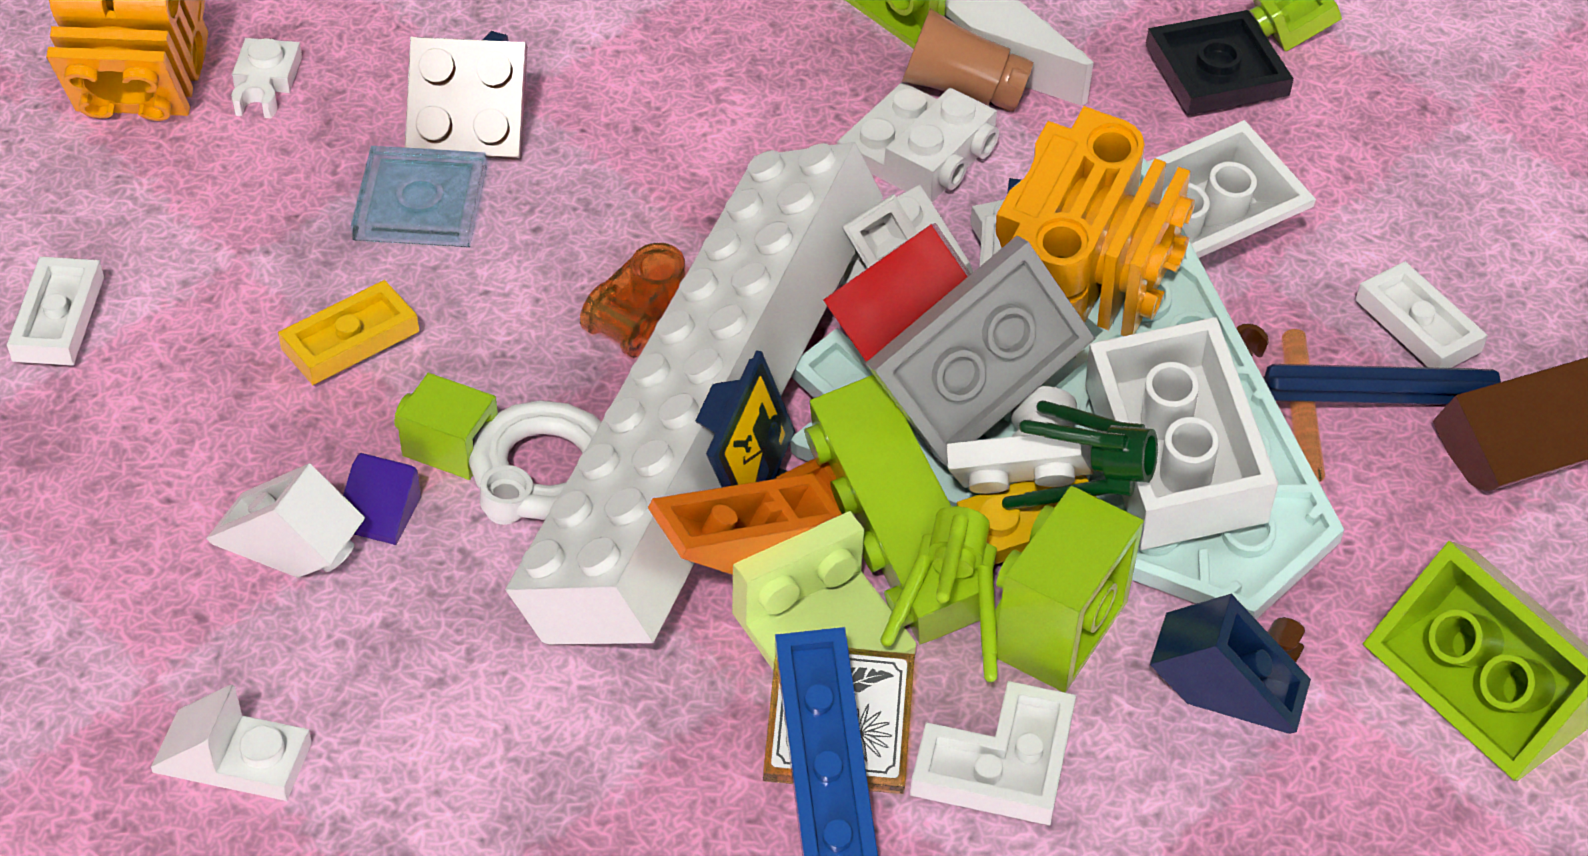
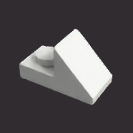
(232, 751)

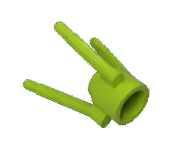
(956, 550)

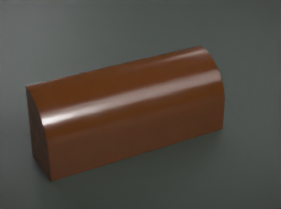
(1519, 426)

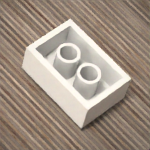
(1210, 451)

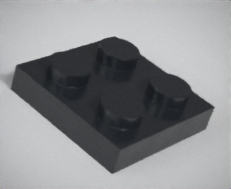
(1219, 62)

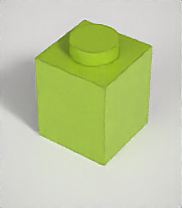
(441, 421)

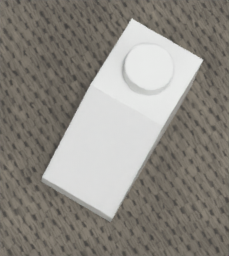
(290, 524)

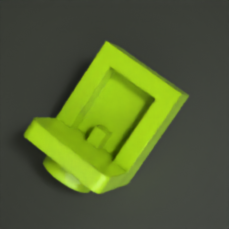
(1294, 20)

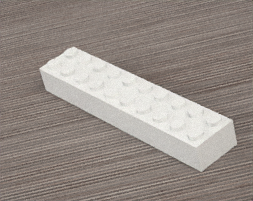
(757, 284)

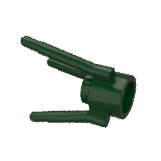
(1118, 450)

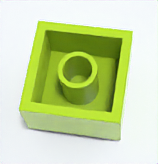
(1065, 587)

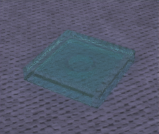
(419, 196)

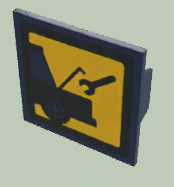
(748, 426)

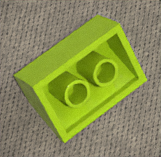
(1487, 660)

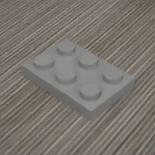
(981, 349)

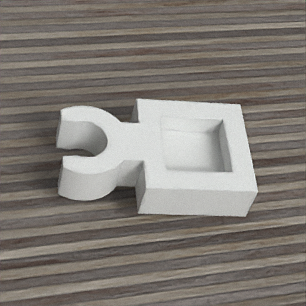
(262, 70)

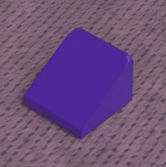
(384, 494)

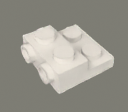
(924, 138)

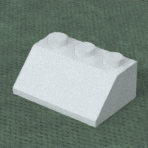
(1235, 187)

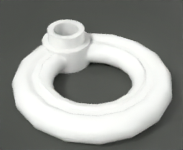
(506, 489)

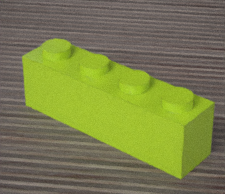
(893, 496)

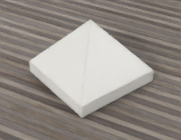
(879, 230)

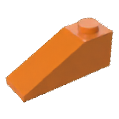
(741, 520)

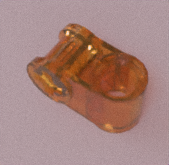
(635, 297)

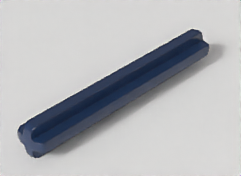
(1373, 383)

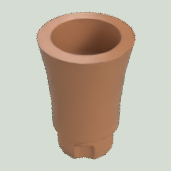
(966, 62)

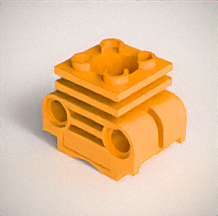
(128, 55)
(1094, 220)

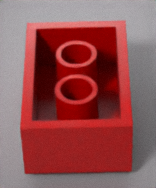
(897, 290)

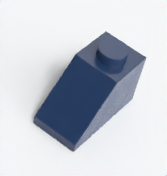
(1230, 665)

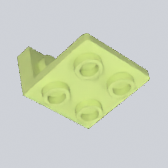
(811, 586)

